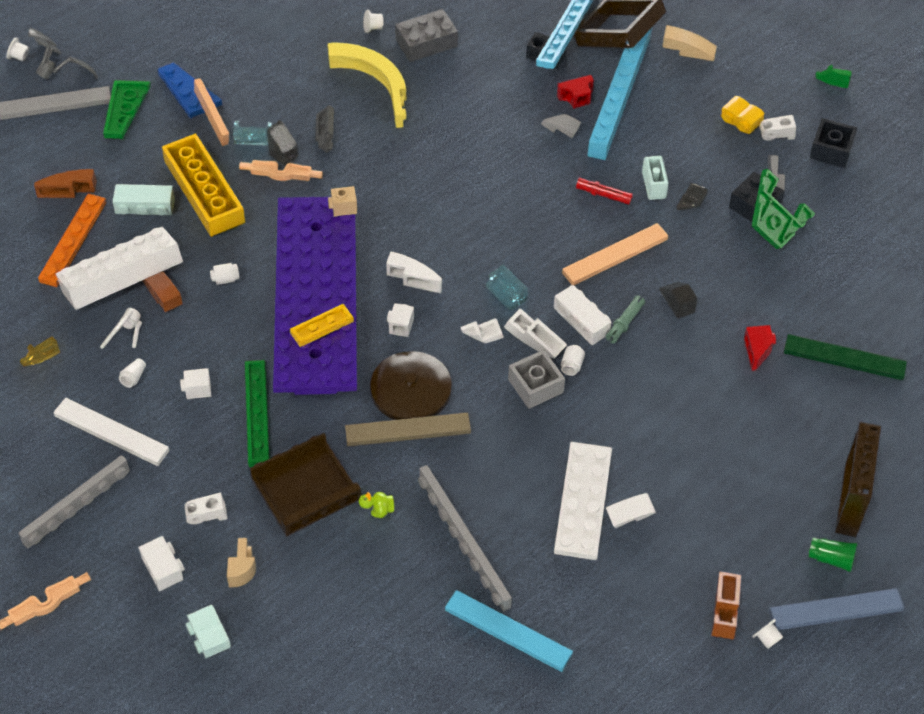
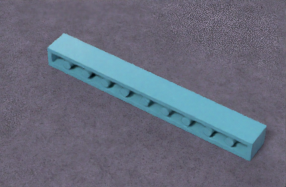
(617, 98)

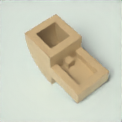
(243, 567)

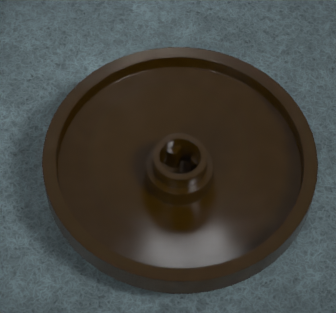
(410, 386)

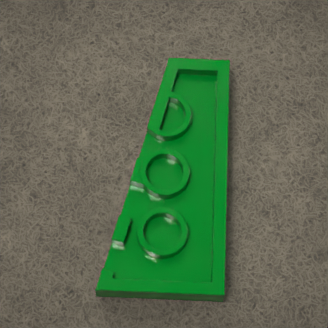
(123, 106)

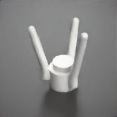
(129, 320)

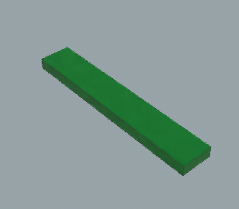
(256, 412)

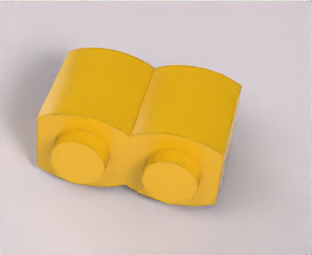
(742, 114)

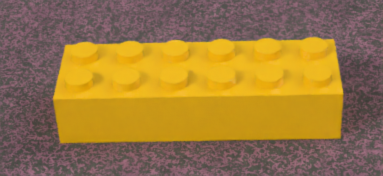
(203, 185)

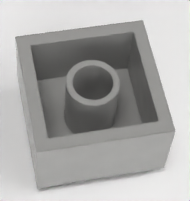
(536, 379)

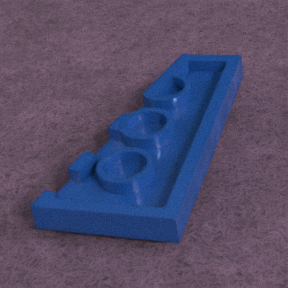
(182, 88)

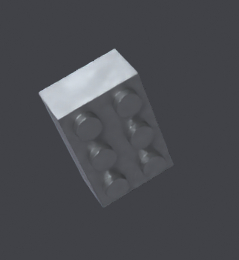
(426, 35)

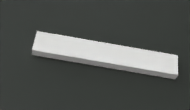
(111, 431)

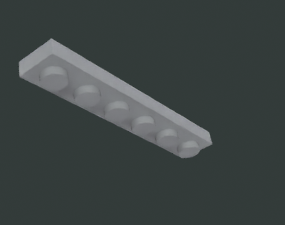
(73, 502)

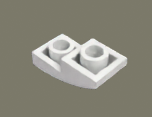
(630, 509)

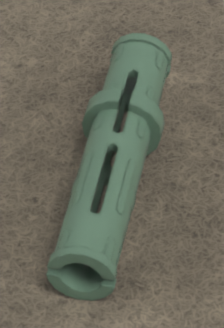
(621, 324)

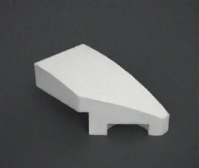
(484, 332)

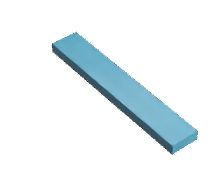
(509, 630)

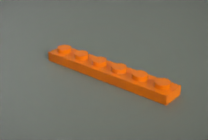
(72, 239)

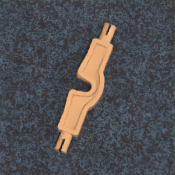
(291, 170)
(33, 607)

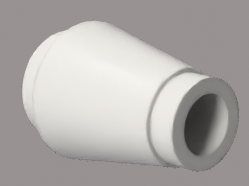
(132, 373)

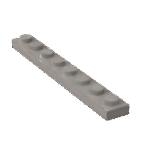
(467, 543)

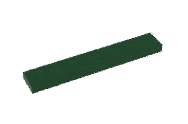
(845, 357)

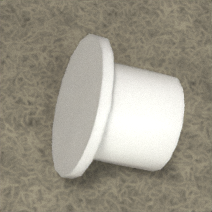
(372, 21)
(17, 50)
(769, 634)

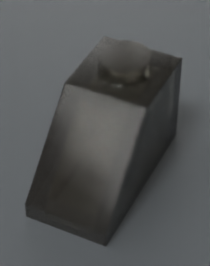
(281, 143)
(680, 298)

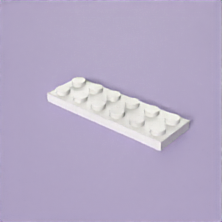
(583, 501)

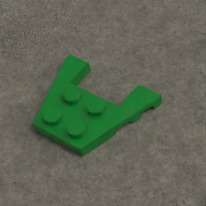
(771, 218)

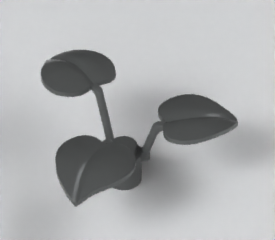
(47, 67)

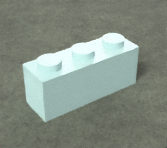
(143, 199)

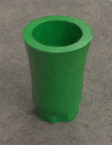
(833, 552)

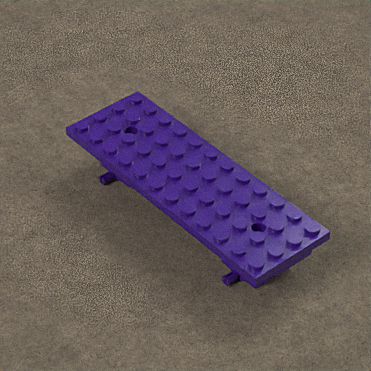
(313, 277)

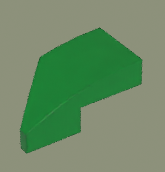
(834, 76)

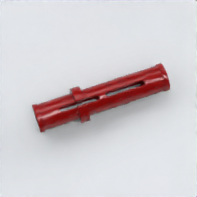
(596, 188)

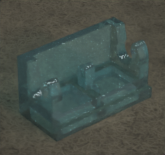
(251, 135)
(507, 288)

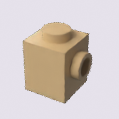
(343, 201)

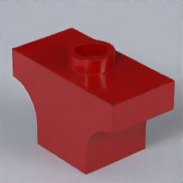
(576, 91)

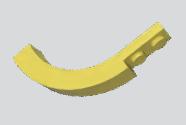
(368, 61)

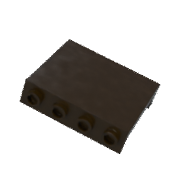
(304, 484)

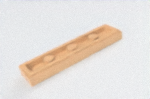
(211, 112)

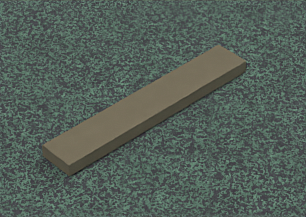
(407, 429)

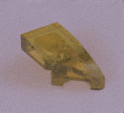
(41, 352)

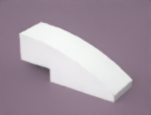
(413, 273)
(535, 334)

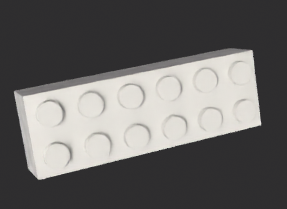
(119, 267)

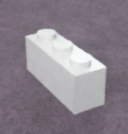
(582, 314)

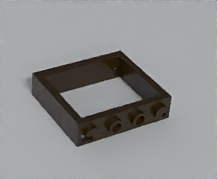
(590, 36)
(857, 476)

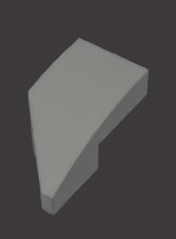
(563, 123)
(773, 167)

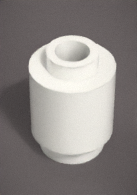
(224, 273)
(572, 360)

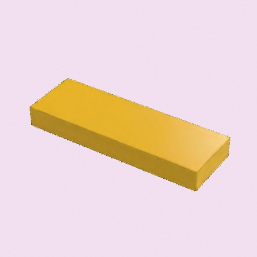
(321, 325)

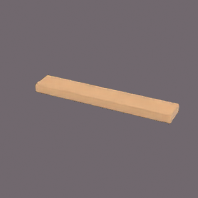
(615, 254)

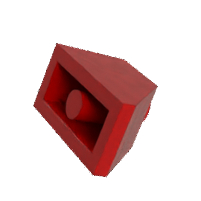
(758, 344)

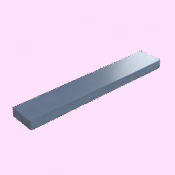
(836, 609)

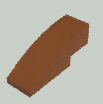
(66, 184)
(163, 291)
(726, 605)

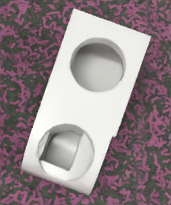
(778, 128)
(205, 509)

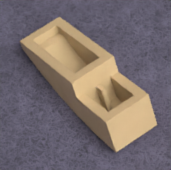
(688, 43)

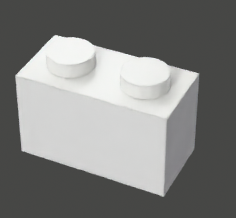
(161, 563)

